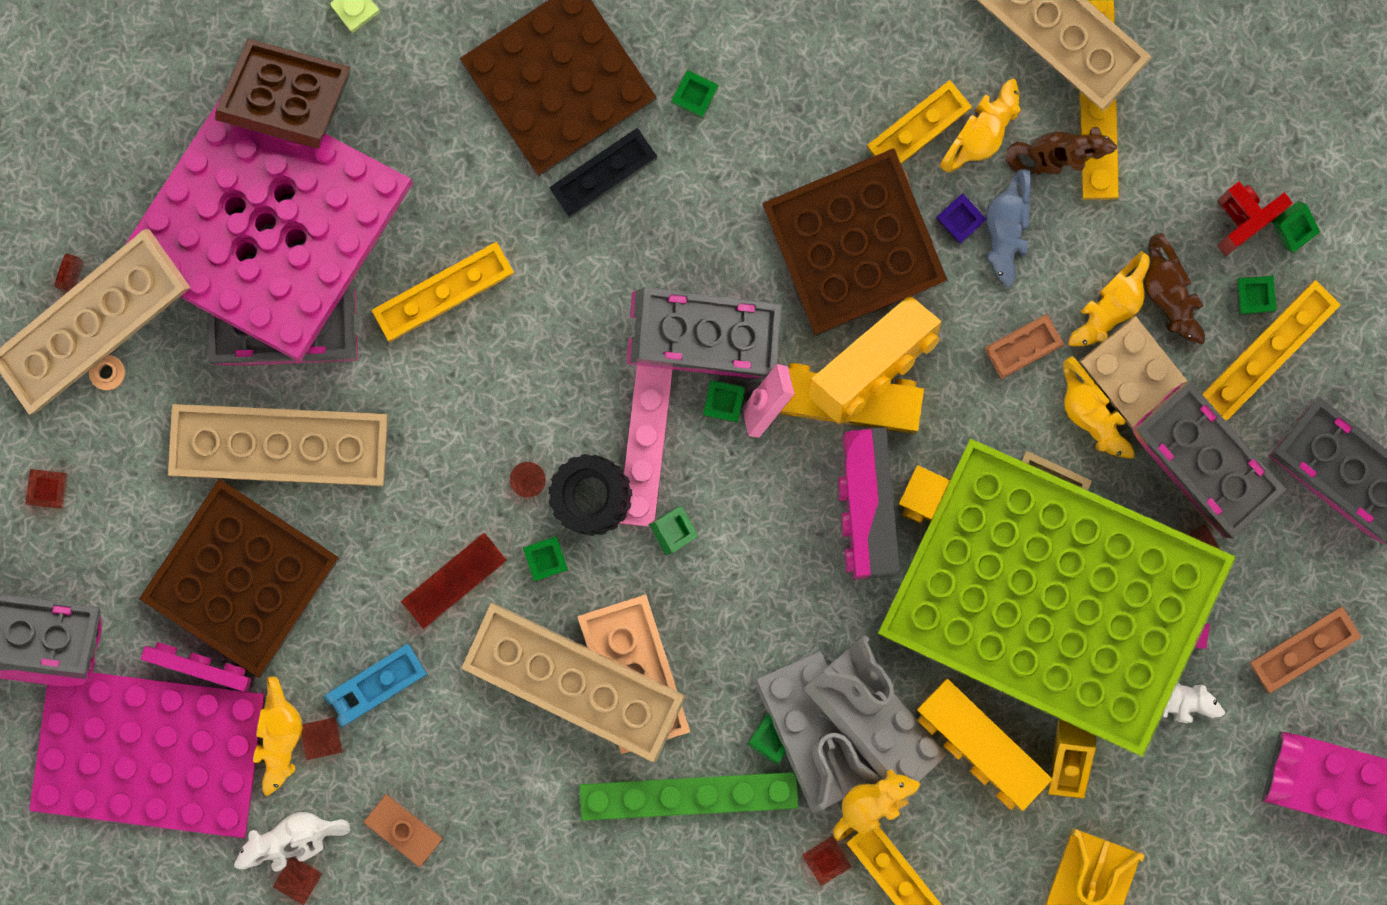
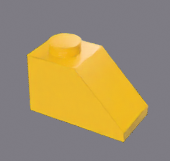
(1071, 760)

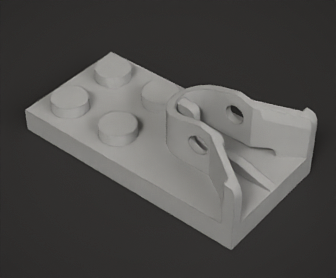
(873, 715)
(815, 747)

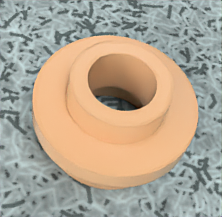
(116, 378)

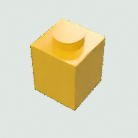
(922, 495)

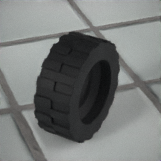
(571, 475)

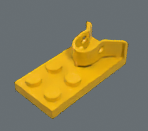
(1093, 872)

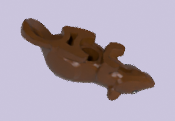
(1059, 150)
(1166, 287)

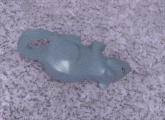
(1005, 221)

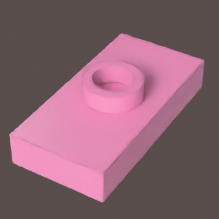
(768, 400)

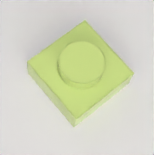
(354, 12)

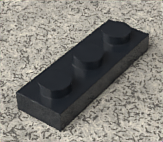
(603, 173)

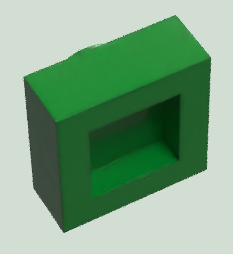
(694, 94)
(1296, 226)
(1256, 295)
(723, 401)
(673, 530)
(545, 559)
(766, 741)

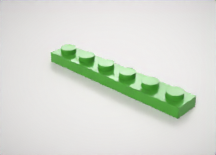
(688, 796)

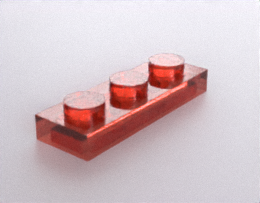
(454, 581)

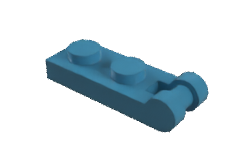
(376, 684)

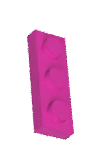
(197, 666)

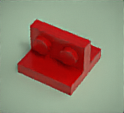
(1243, 208)

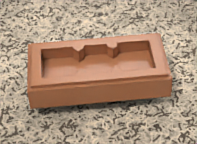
(1023, 346)
(403, 830)

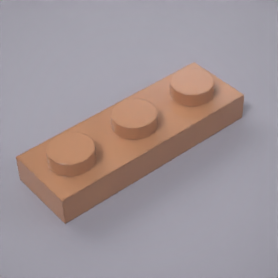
(1304, 650)

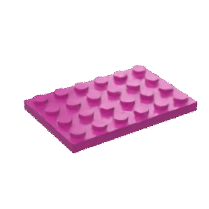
(148, 754)

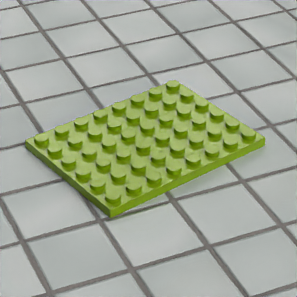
(1057, 597)

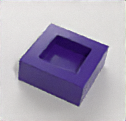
(961, 218)

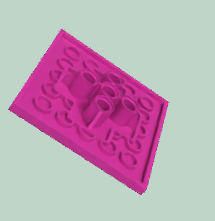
(283, 291)

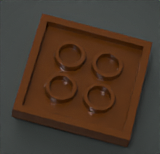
(282, 93)

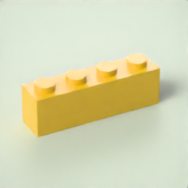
(875, 360)
(895, 408)
(984, 745)

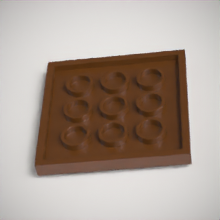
(558, 80)
(855, 242)
(239, 578)

